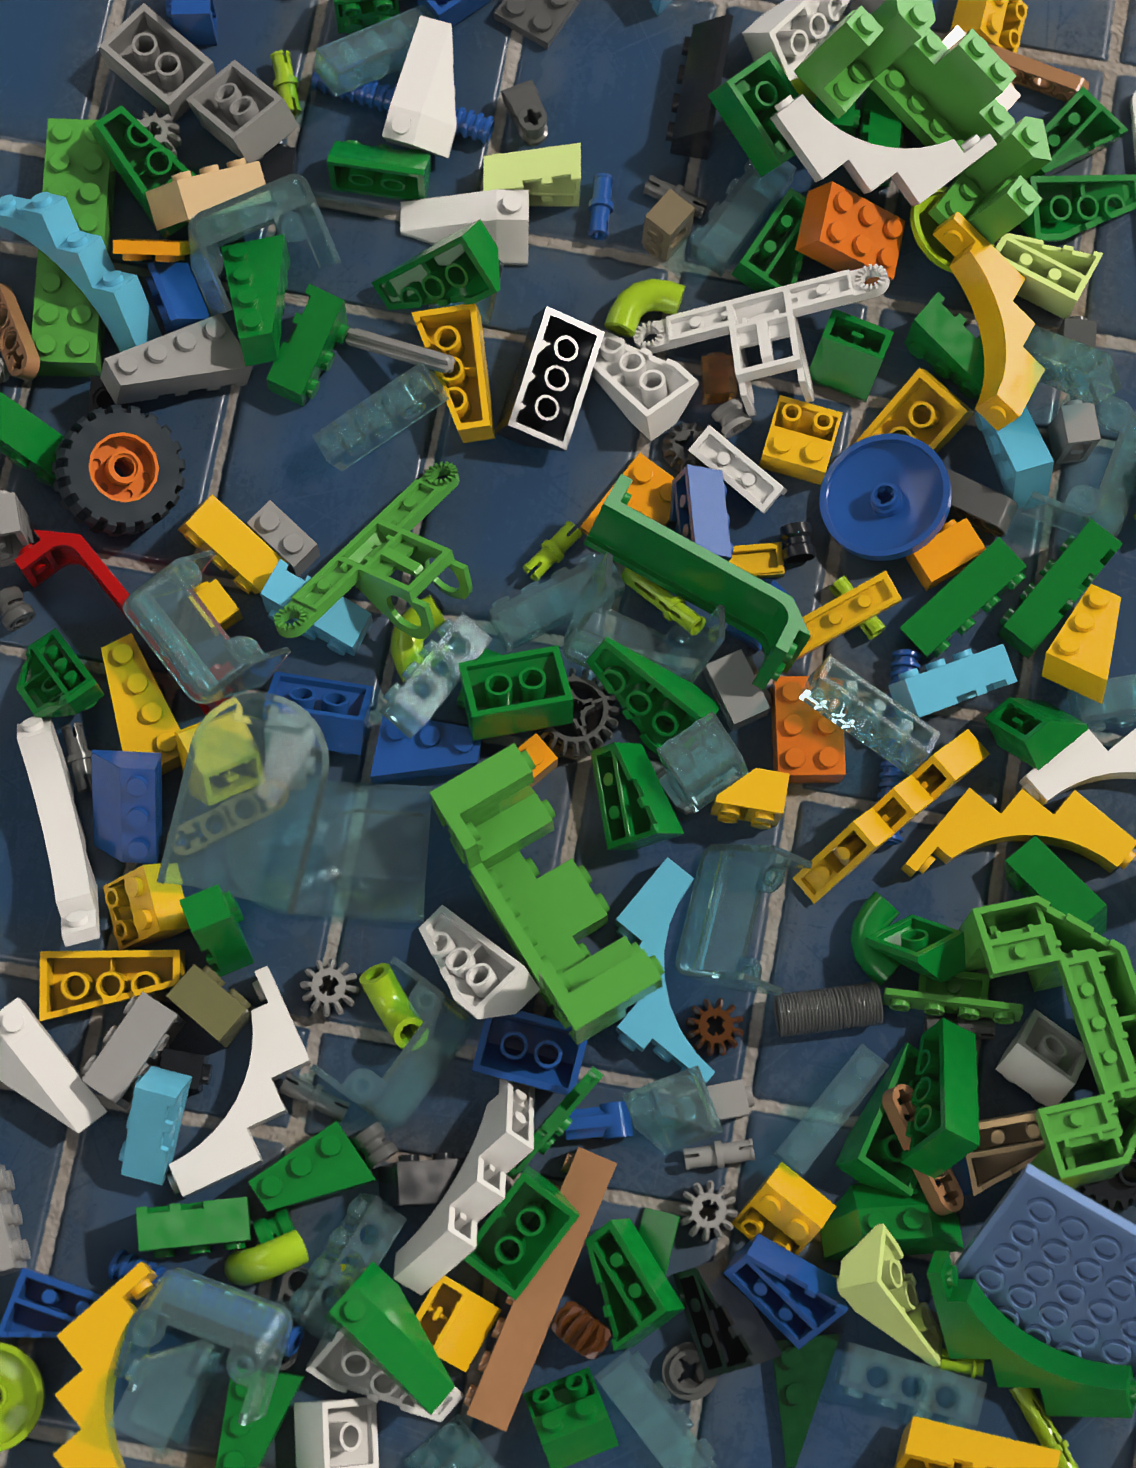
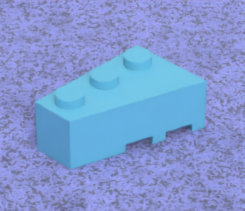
(1019, 457)
(341, 626)
(953, 682)
(154, 1124)

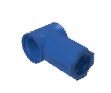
(606, 1121)

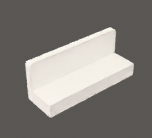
(737, 469)

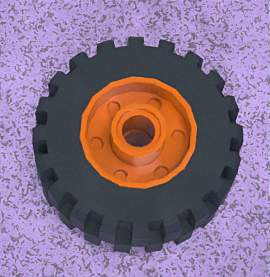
(95, 490)

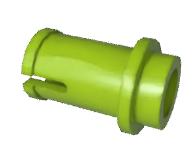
(973, 1367)

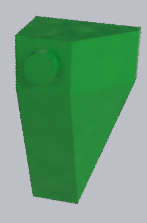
(1077, 203)
(872, 1147)
(387, 1331)

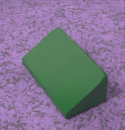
(659, 1232)

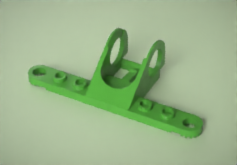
(376, 554)

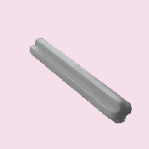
(400, 350)

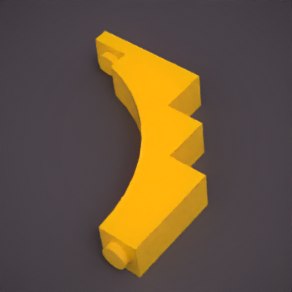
(1004, 328)
(891, 814)
(1073, 825)
(95, 1344)

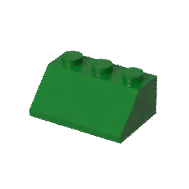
(379, 170)
(516, 692)
(522, 1233)

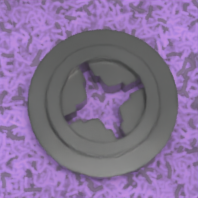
(674, 453)
(672, 1371)

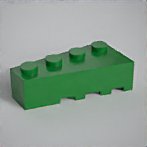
(137, 157)
(257, 291)
(1058, 589)
(964, 598)

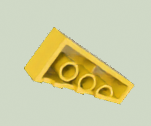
(459, 333)
(138, 703)
(94, 979)
(943, 1445)

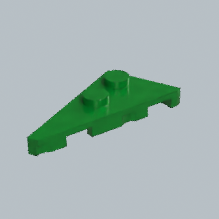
(558, 1119)

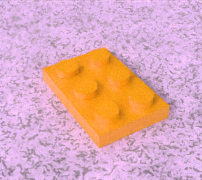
(144, 249)
(649, 491)

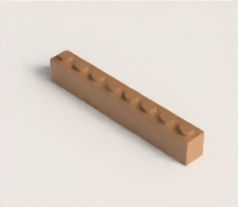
(530, 1315)

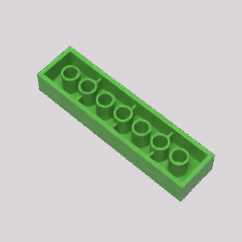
(64, 321)

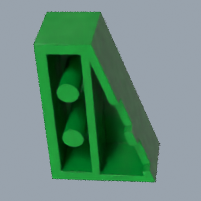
(879, 124)
(772, 255)
(948, 346)
(631, 798)
(1040, 872)
(216, 928)
(312, 1171)
(195, 1226)
(249, 1444)

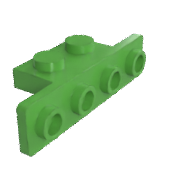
(962, 995)

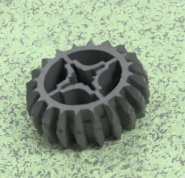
(587, 709)

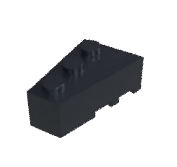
(417, 1181)
(722, 1320)

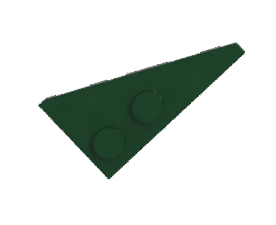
(798, 1385)

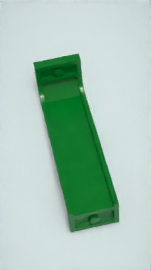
(701, 580)

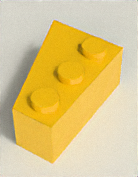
(235, 544)
(1084, 645)

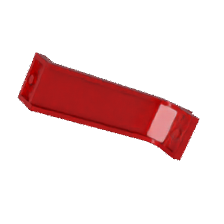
(63, 549)

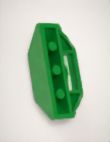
(55, 679)
(907, 1219)

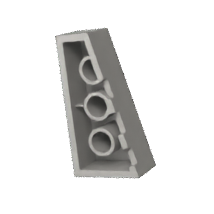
(176, 363)

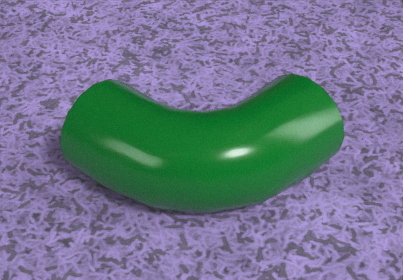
(872, 917)

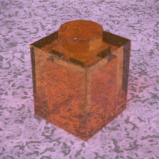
(717, 378)

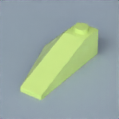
(887, 1296)

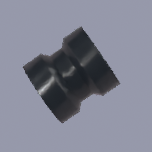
(798, 542)

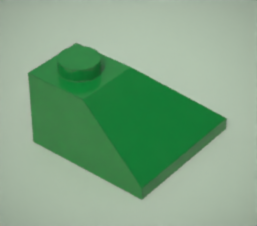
(922, 946)

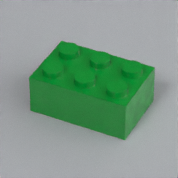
(746, 108)

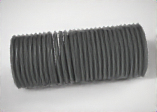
(818, 1010)

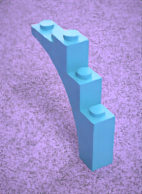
(83, 256)
(647, 923)

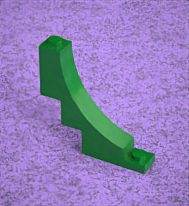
(980, 1331)

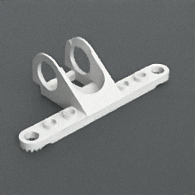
(764, 319)

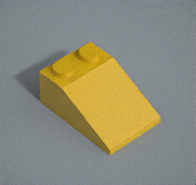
(922, 411)

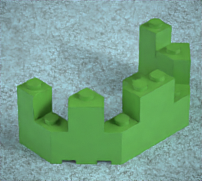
(939, 98)
(489, 822)
(1096, 1134)

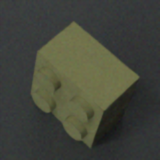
(209, 1005)

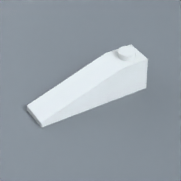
(424, 98)
(476, 970)
(41, 1071)

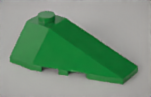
(451, 271)
(650, 695)

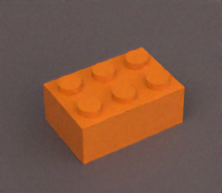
(849, 231)
(802, 738)

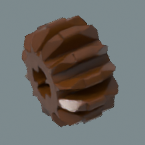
(702, 1026)
(581, 1330)

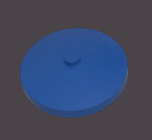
(885, 497)

